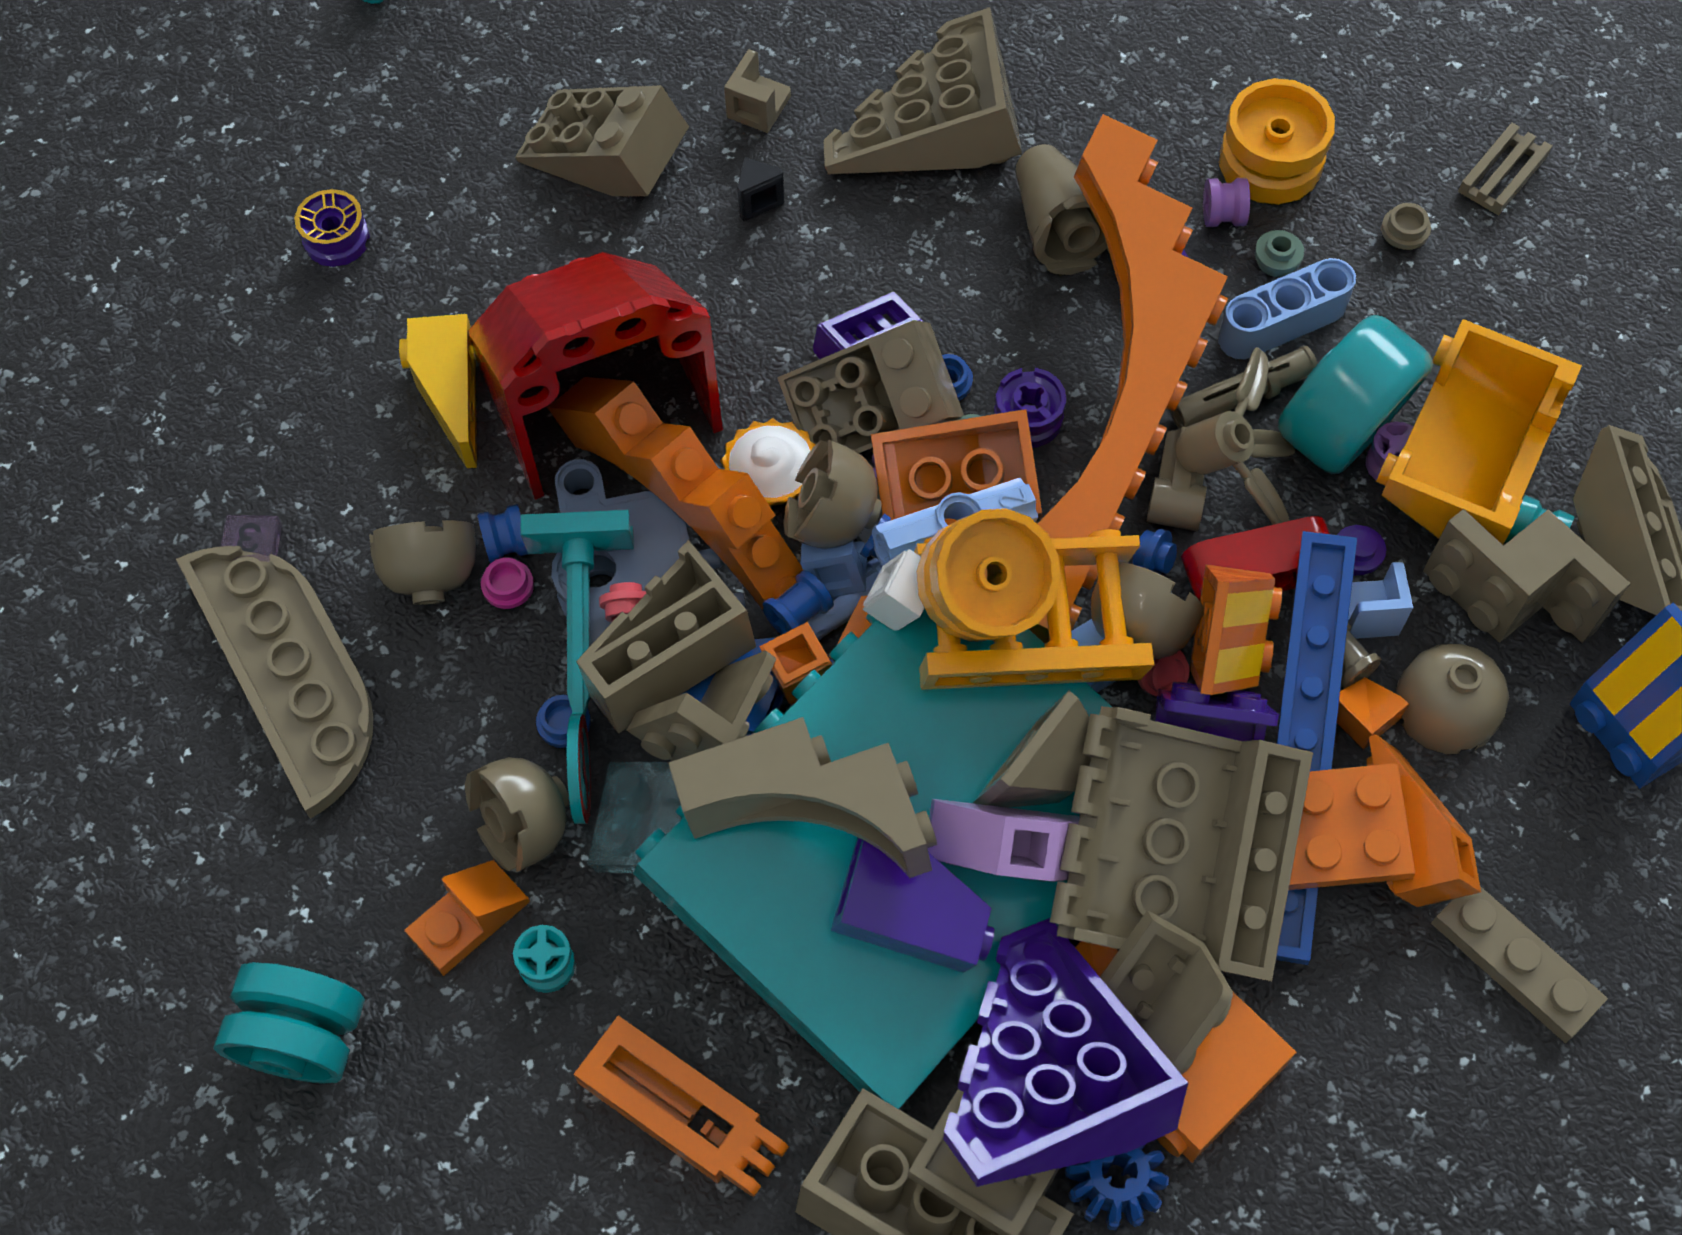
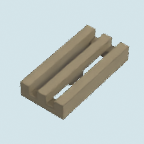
(1521, 146)

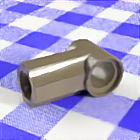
(1177, 493)

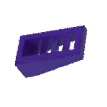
(837, 332)

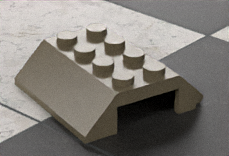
(1185, 831)

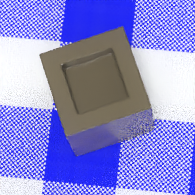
(752, 97)

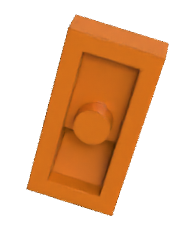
(470, 912)

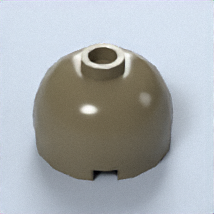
(834, 499)
(424, 558)
(1152, 610)
(1453, 698)
(520, 810)

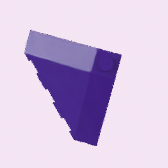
(1056, 1068)

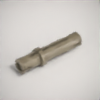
(1222, 395)

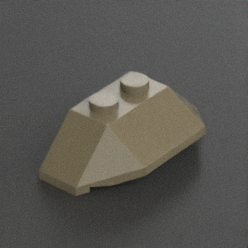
(1631, 519)

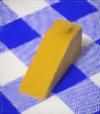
(445, 375)

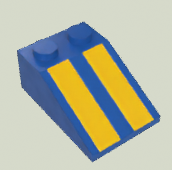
(1637, 700)

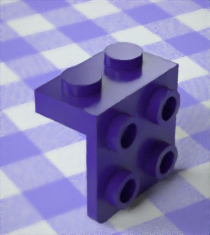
(1237, 717)

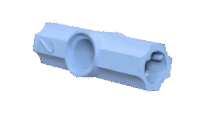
(908, 531)

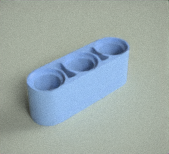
(1314, 299)

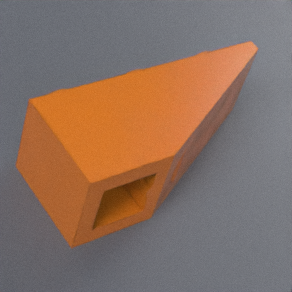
(1439, 844)

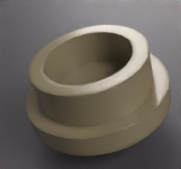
(1406, 226)

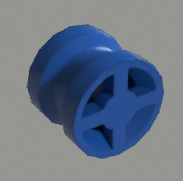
(502, 533)

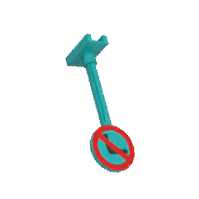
(577, 538)

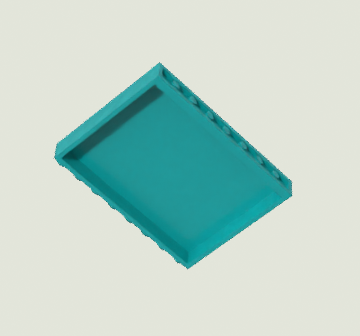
(773, 887)

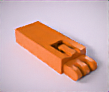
(663, 1098)

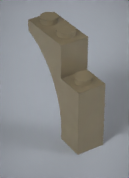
(792, 779)

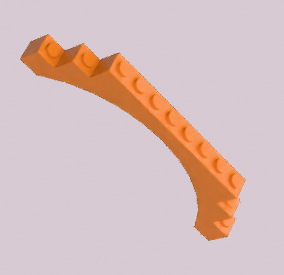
(1163, 315)

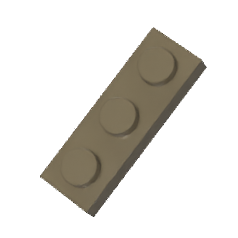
(1520, 963)

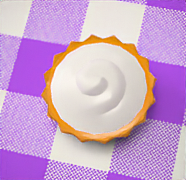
(770, 456)

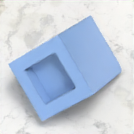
(1381, 605)

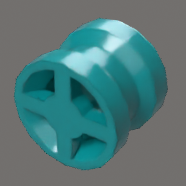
(540, 946)

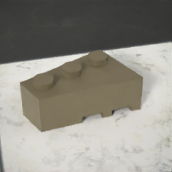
(667, 642)

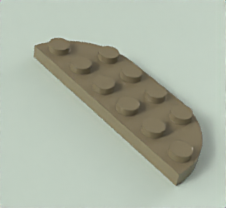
(287, 667)

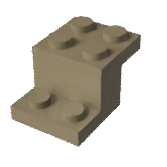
(1534, 570)
(999, 1205)

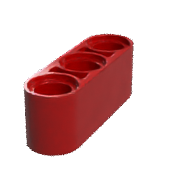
(1263, 549)

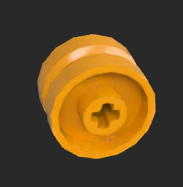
(1277, 140)
(1020, 583)

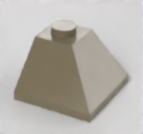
(1045, 760)

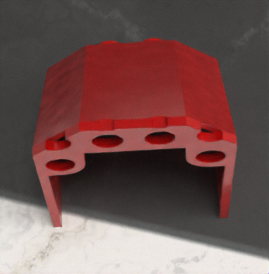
(586, 301)

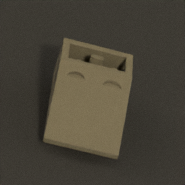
(606, 138)
(873, 388)

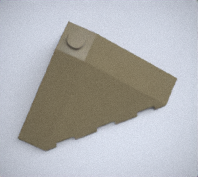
(940, 114)

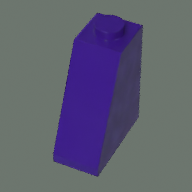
(917, 916)

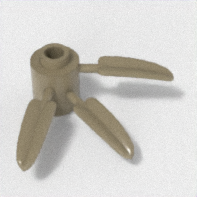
(1231, 441)

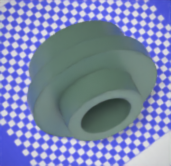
(1275, 262)

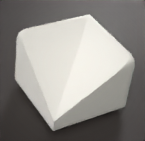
(895, 592)

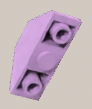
(1000, 839)

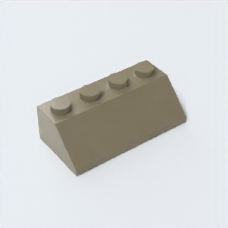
(865, 1187)

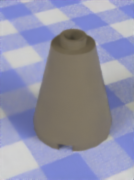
(1056, 212)

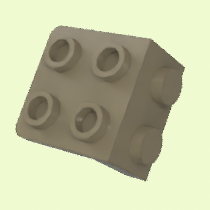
(691, 726)
(1169, 987)

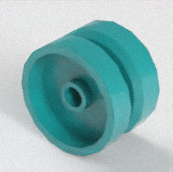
(289, 1023)

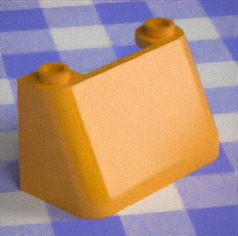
(1478, 431)

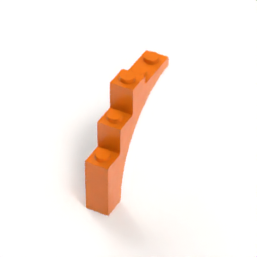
(671, 462)

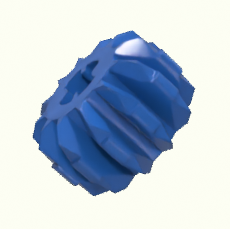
(1129, 1199)

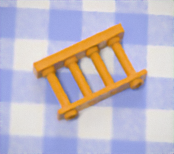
(1062, 658)

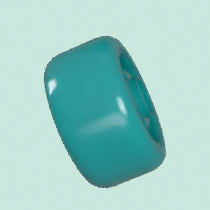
(1354, 393)

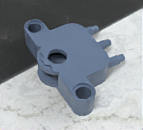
(656, 537)

